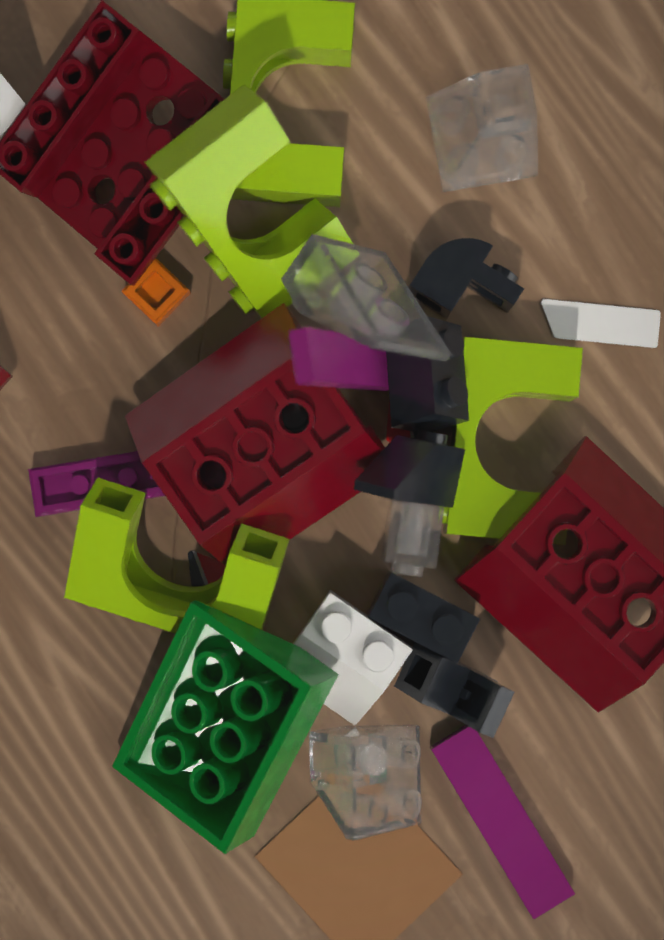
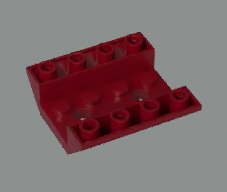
(98, 124)
(232, 415)
(577, 606)

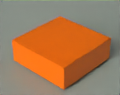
(157, 292)

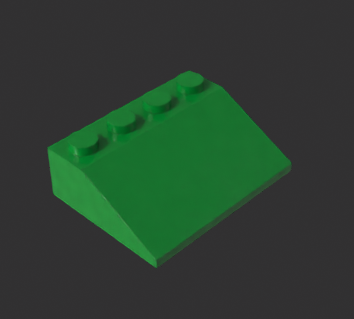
(223, 724)

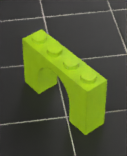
(275, 36)
(200, 176)
(495, 373)
(114, 578)

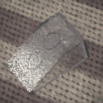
(361, 297)

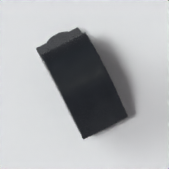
(461, 266)
(454, 689)

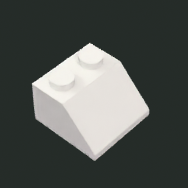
(357, 650)

